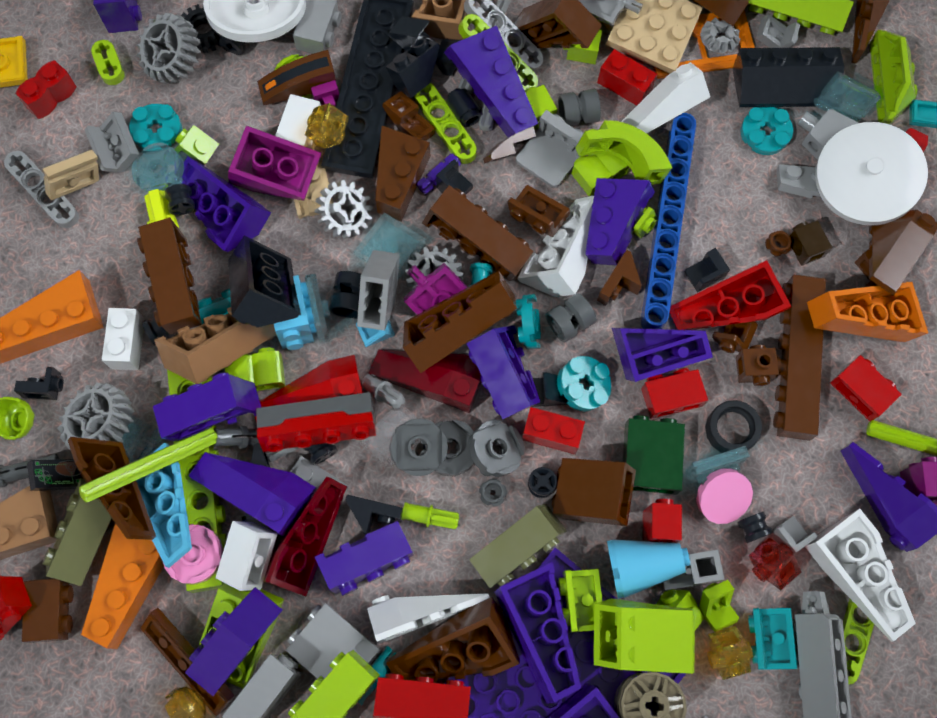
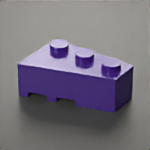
(657, 351)
(503, 371)
(205, 406)
(231, 641)

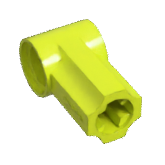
(158, 206)

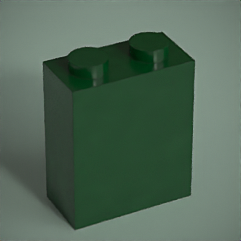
(655, 453)

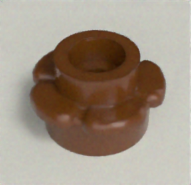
(784, 240)

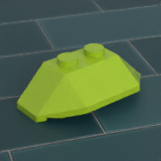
(892, 74)

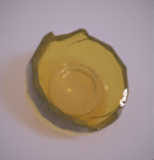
(185, 704)

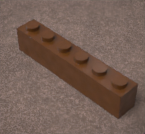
(800, 362)

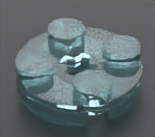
(153, 155)

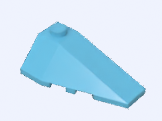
(166, 508)

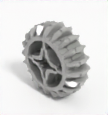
(166, 64)
(97, 413)

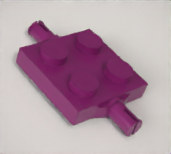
(432, 287)

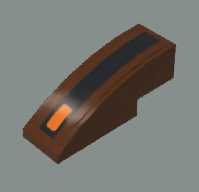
(296, 78)

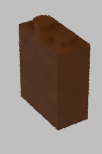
(594, 491)

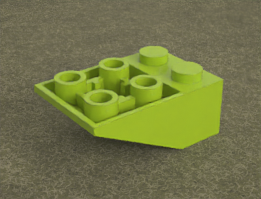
(227, 600)
(644, 637)

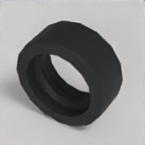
(741, 408)

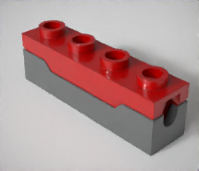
(315, 422)

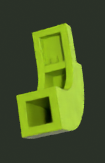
(629, 144)

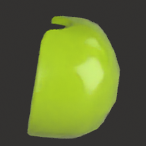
(14, 412)

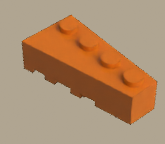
(870, 313)
(50, 318)
(121, 589)

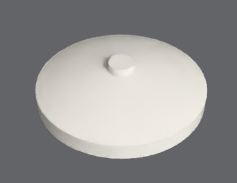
(253, 18)
(871, 173)

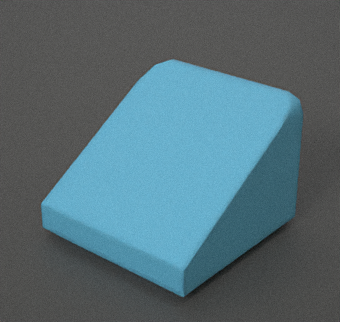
(373, 336)

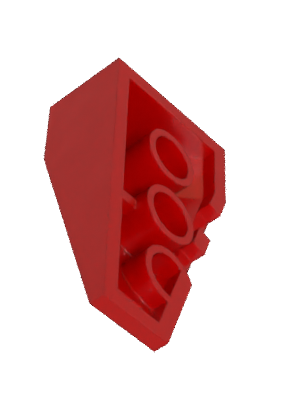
(739, 299)
(328, 380)

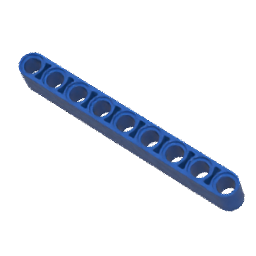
(667, 232)

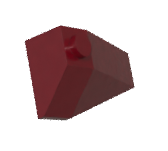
(449, 381)
(294, 559)

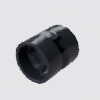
(346, 299)

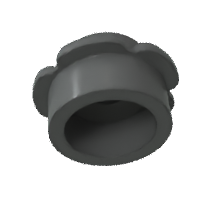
(487, 487)

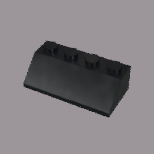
(784, 75)
(261, 285)

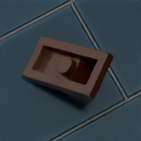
(624, 276)

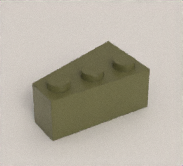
(76, 539)

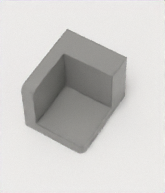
(792, 535)

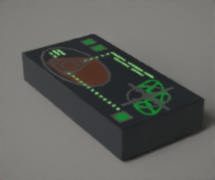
(53, 474)

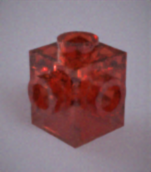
(774, 563)

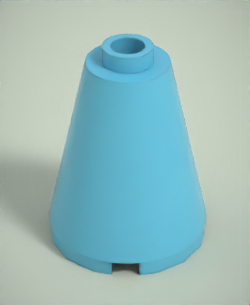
(645, 564)

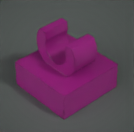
(326, 93)

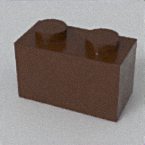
(49, 613)

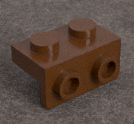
(539, 211)

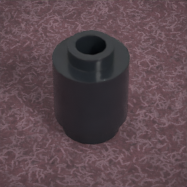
(463, 107)

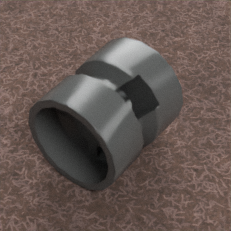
(581, 107)
(573, 316)

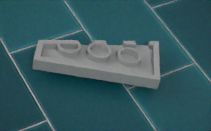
(797, 180)

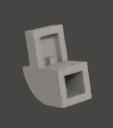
(703, 570)

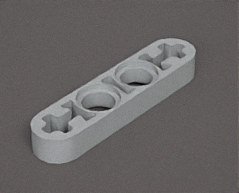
(507, 28)
(38, 191)

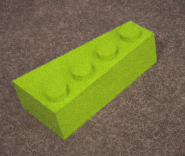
(828, 14)
(339, 690)

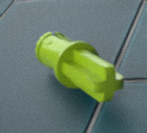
(430, 516)

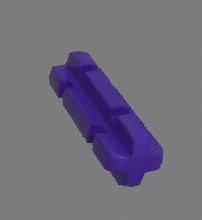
(425, 185)

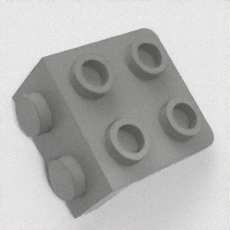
(552, 151)

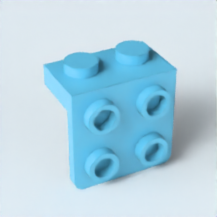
(300, 330)

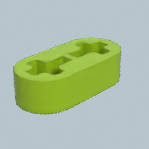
(103, 64)

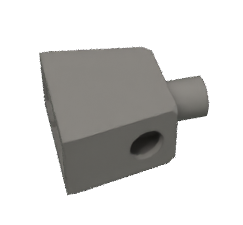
(822, 130)

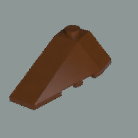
(124, 504)

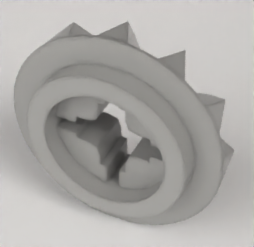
(722, 44)

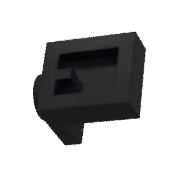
(41, 389)

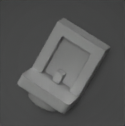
(776, 34)

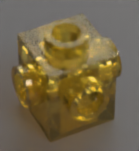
(326, 126)
(729, 653)

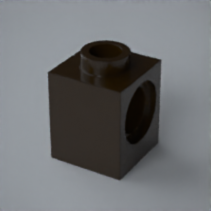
(809, 242)

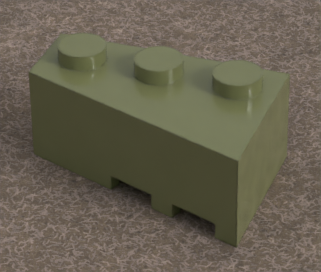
(518, 546)

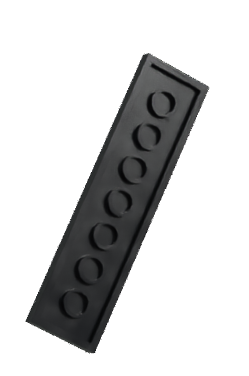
(366, 88)

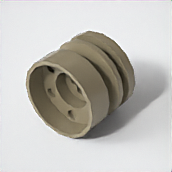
(640, 688)

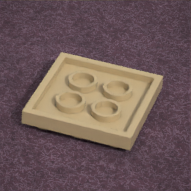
(656, 33)

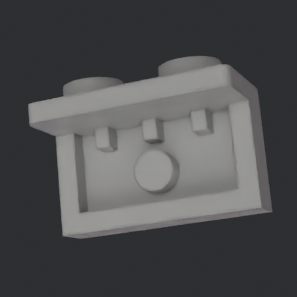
(112, 144)

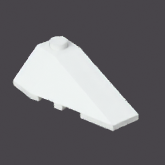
(670, 98)
(563, 260)
(857, 563)
(405, 614)

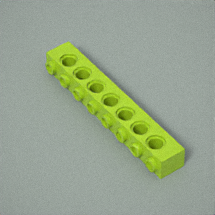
(214, 512)

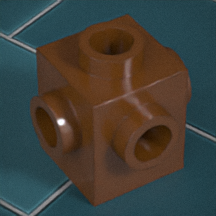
(758, 365)

